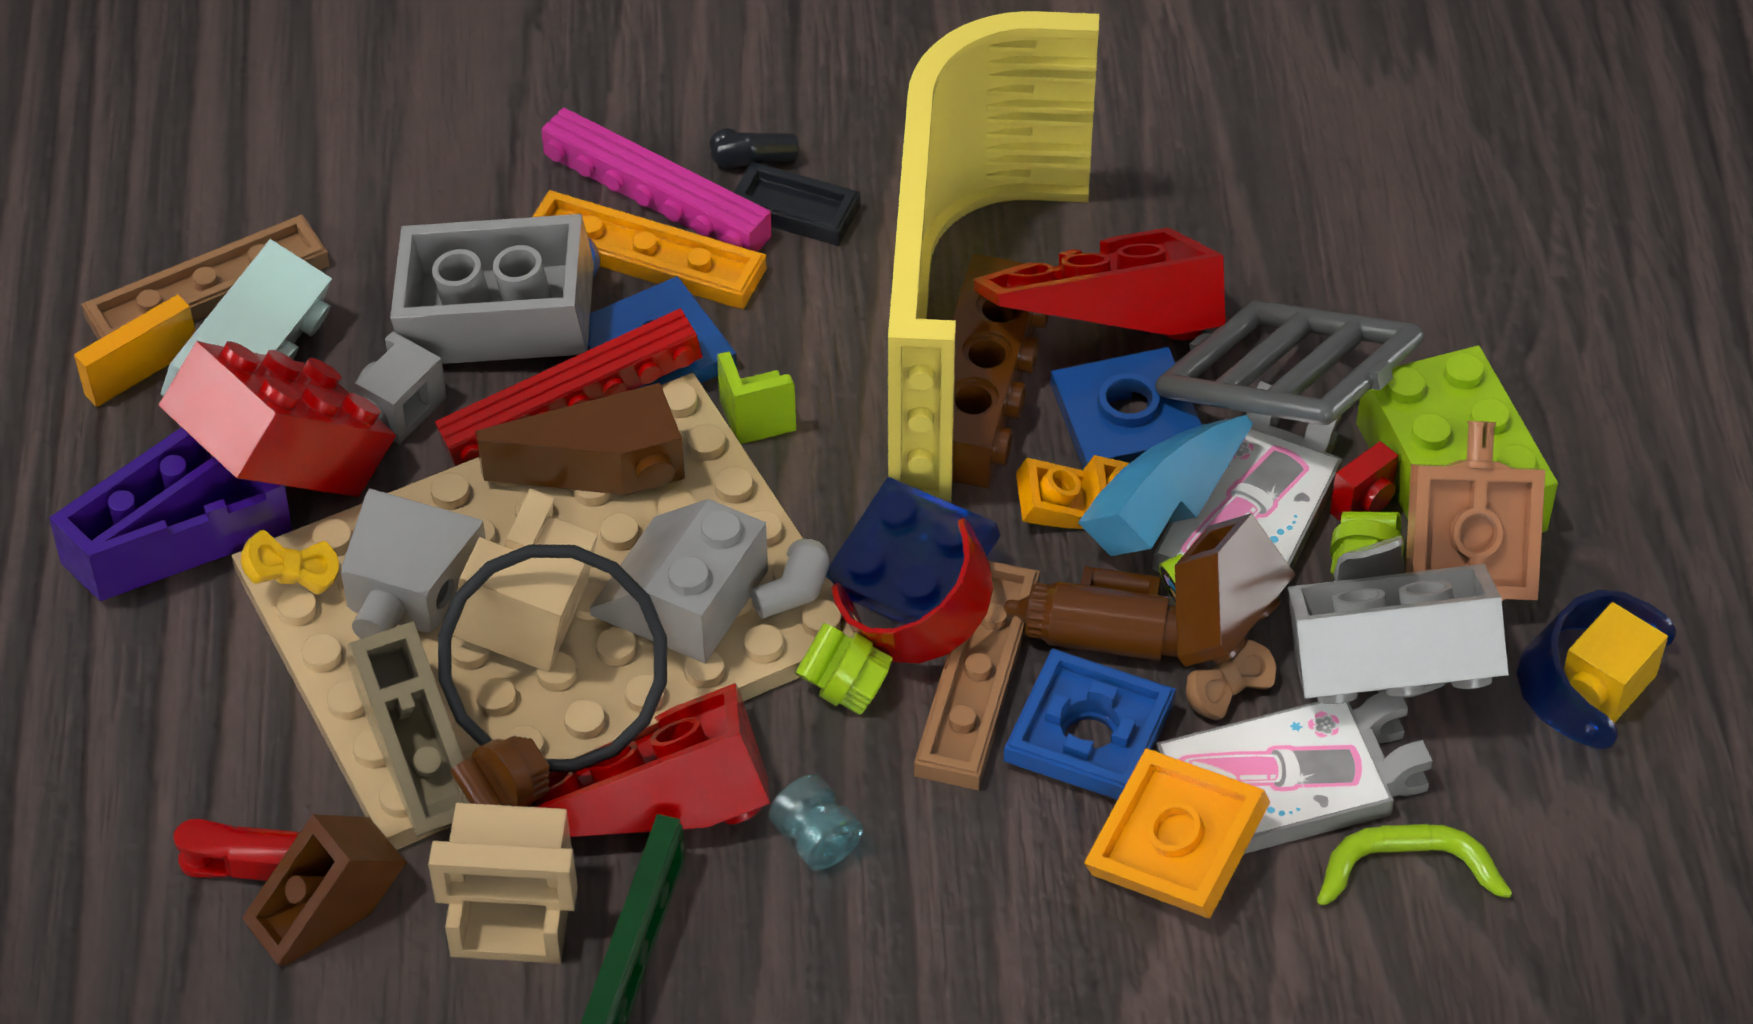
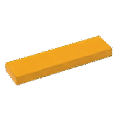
(663, 252)

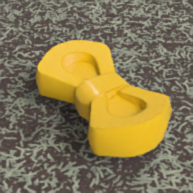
(267, 560)

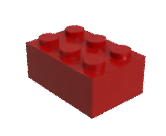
(277, 418)

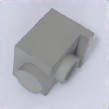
(403, 385)

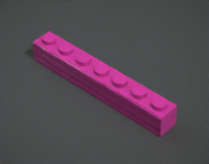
(655, 181)

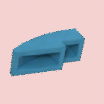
(1163, 486)

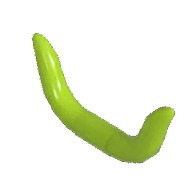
(1409, 839)

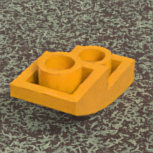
(1062, 494)

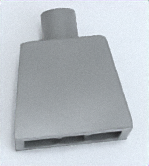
(405, 563)

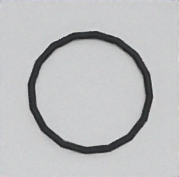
(591, 559)

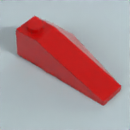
(1136, 282)
(692, 768)

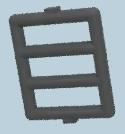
(1284, 397)

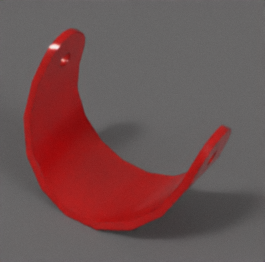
(945, 625)

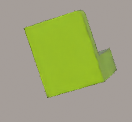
(756, 404)

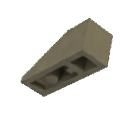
(409, 723)

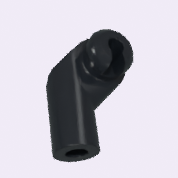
(737, 150)

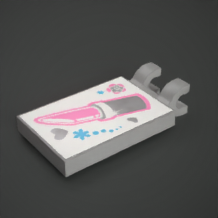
(1273, 477)
(1314, 764)

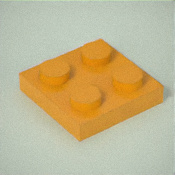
(1177, 833)

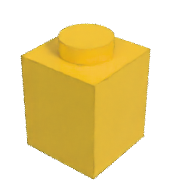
(1615, 660)

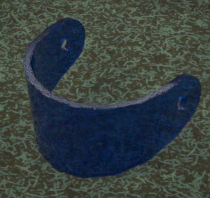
(1546, 684)

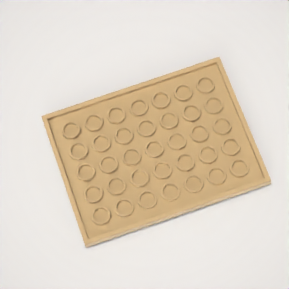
(599, 669)

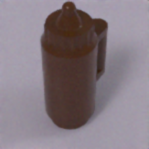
(1102, 614)

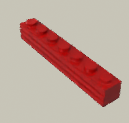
(600, 372)

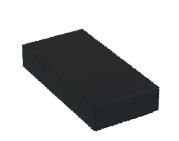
(800, 202)

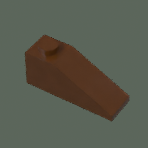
(592, 446)

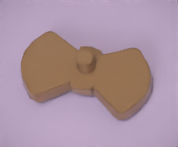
(1212, 689)

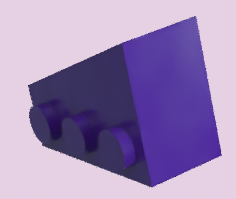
(162, 518)

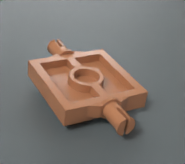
(1478, 515)

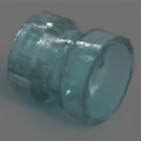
(812, 818)

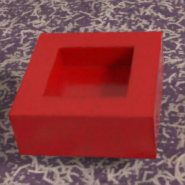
(1365, 482)

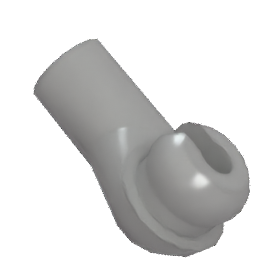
(799, 583)

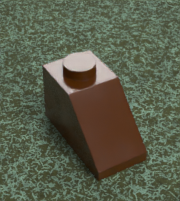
(323, 885)

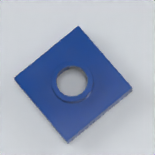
(1099, 429)
(1081, 690)

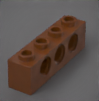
(990, 356)

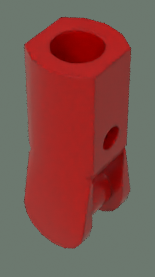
(227, 850)

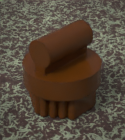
(504, 773)

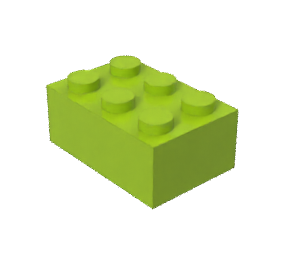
(1427, 412)

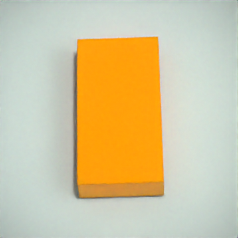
(134, 350)

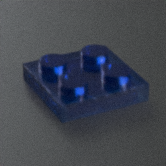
(906, 552)

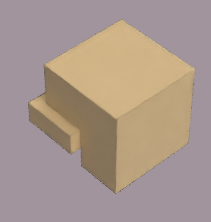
(532, 603)
(506, 882)

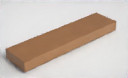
(202, 279)
(975, 688)

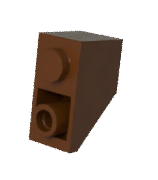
(1225, 588)

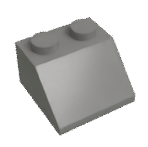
(697, 572)

